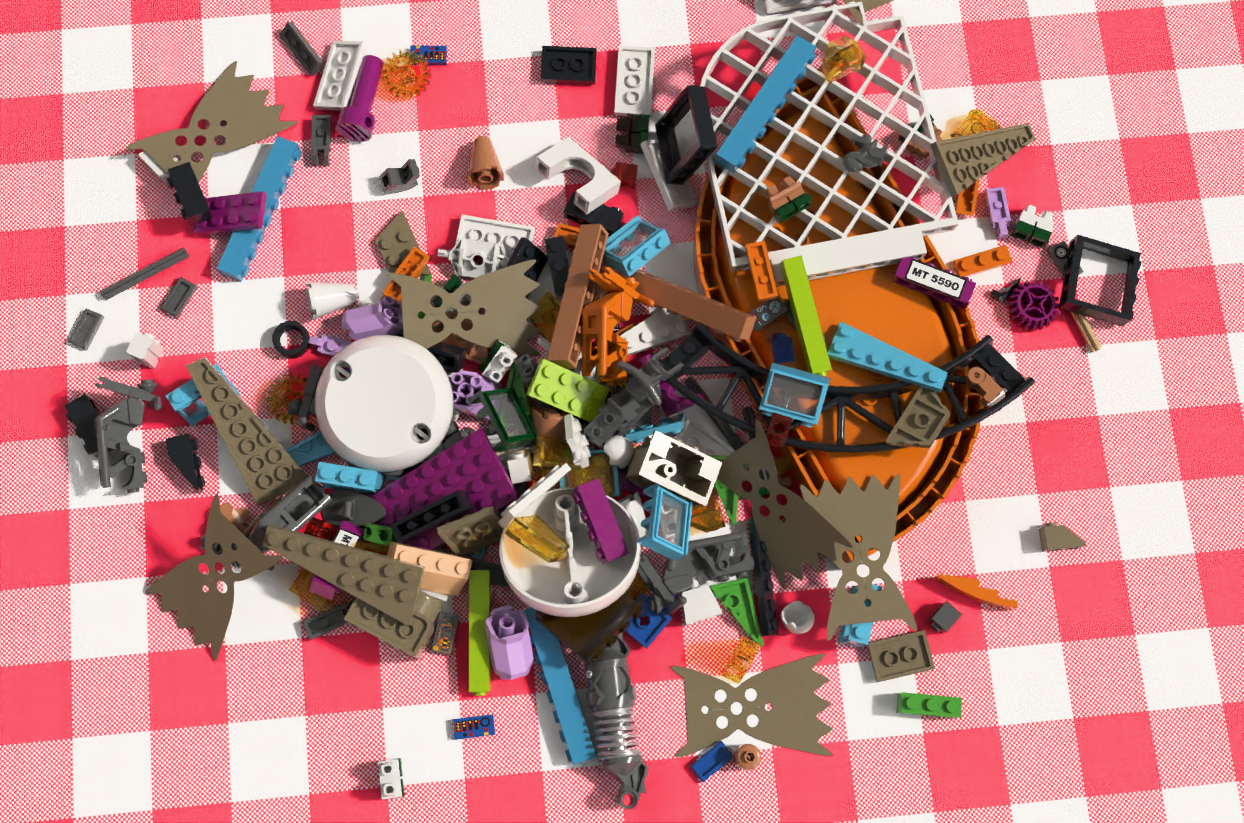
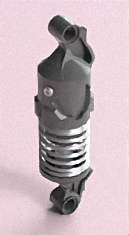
(612, 703)

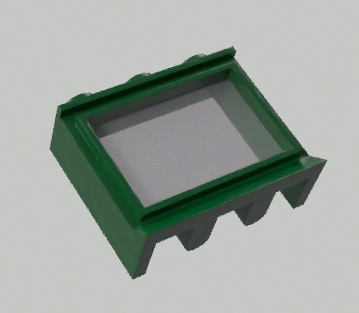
(507, 418)

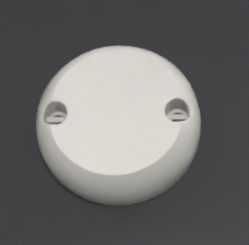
(384, 403)
(579, 581)

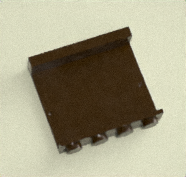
(593, 632)

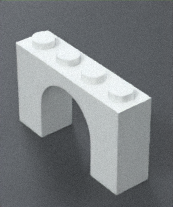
(570, 155)

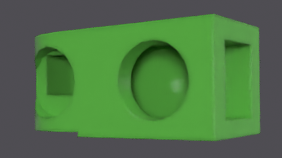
(379, 534)

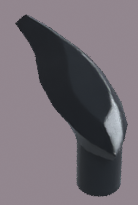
(1006, 293)

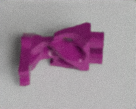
(670, 402)

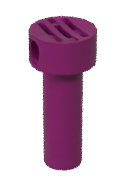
(356, 120)

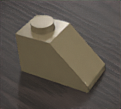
(1058, 538)

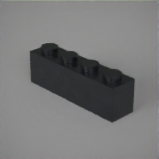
(450, 356)
(432, 516)

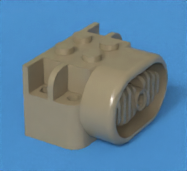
(675, 467)
(407, 638)

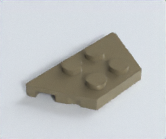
(397, 242)
(920, 421)

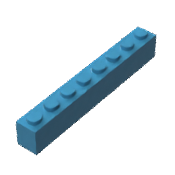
(764, 105)
(271, 180)
(561, 691)

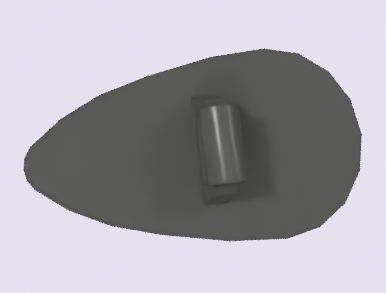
(352, 508)

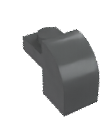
(400, 179)

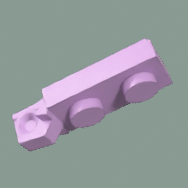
(998, 210)
(328, 344)

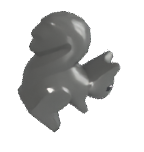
(869, 156)

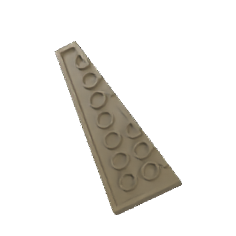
(975, 155)
(256, 452)
(373, 578)

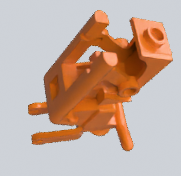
(601, 318)

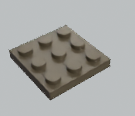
(472, 531)

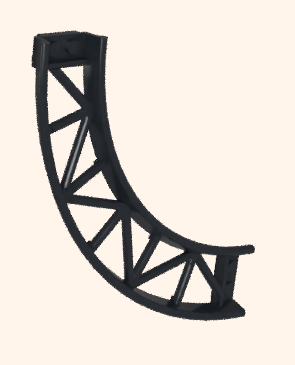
(981, 353)

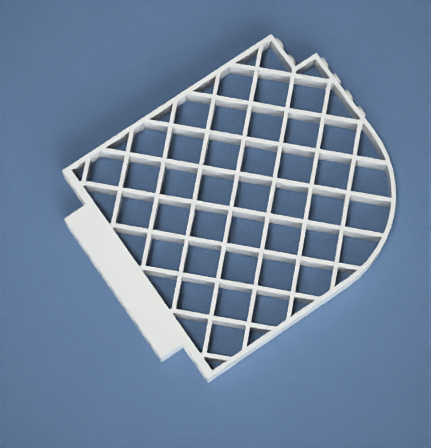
(842, 253)

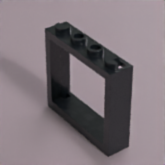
(679, 170)
(1070, 280)

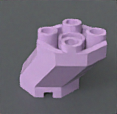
(374, 319)
(465, 386)
(509, 642)

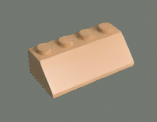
(442, 571)

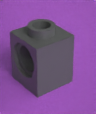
(944, 617)

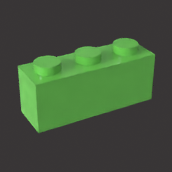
(929, 705)

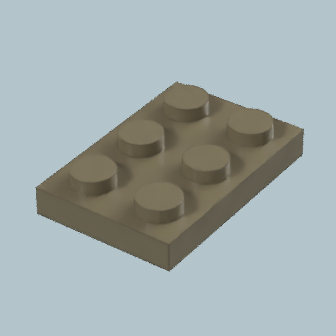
(900, 656)

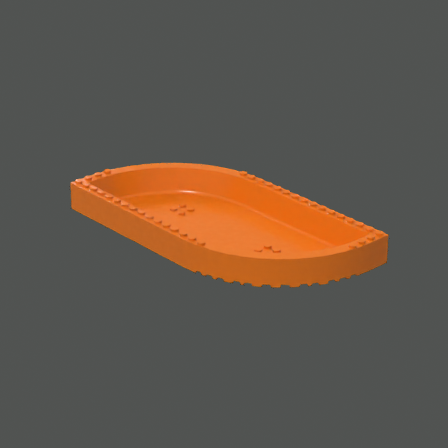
(860, 299)

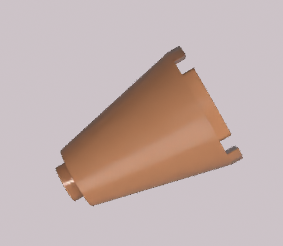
(484, 166)
(549, 423)

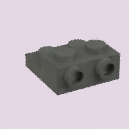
(527, 370)

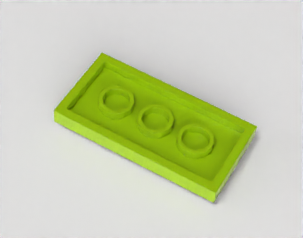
(567, 390)

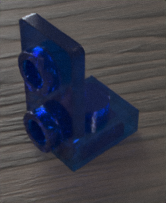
(782, 348)

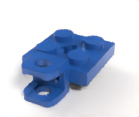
(657, 622)

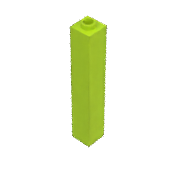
(805, 316)
(478, 645)

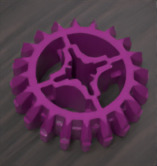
(1026, 292)

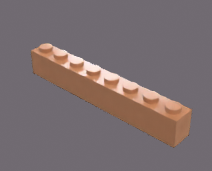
(577, 294)
(694, 306)

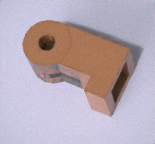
(984, 385)

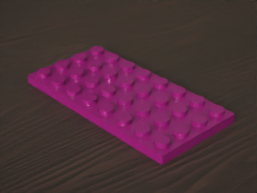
(463, 466)

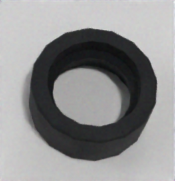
(287, 325)

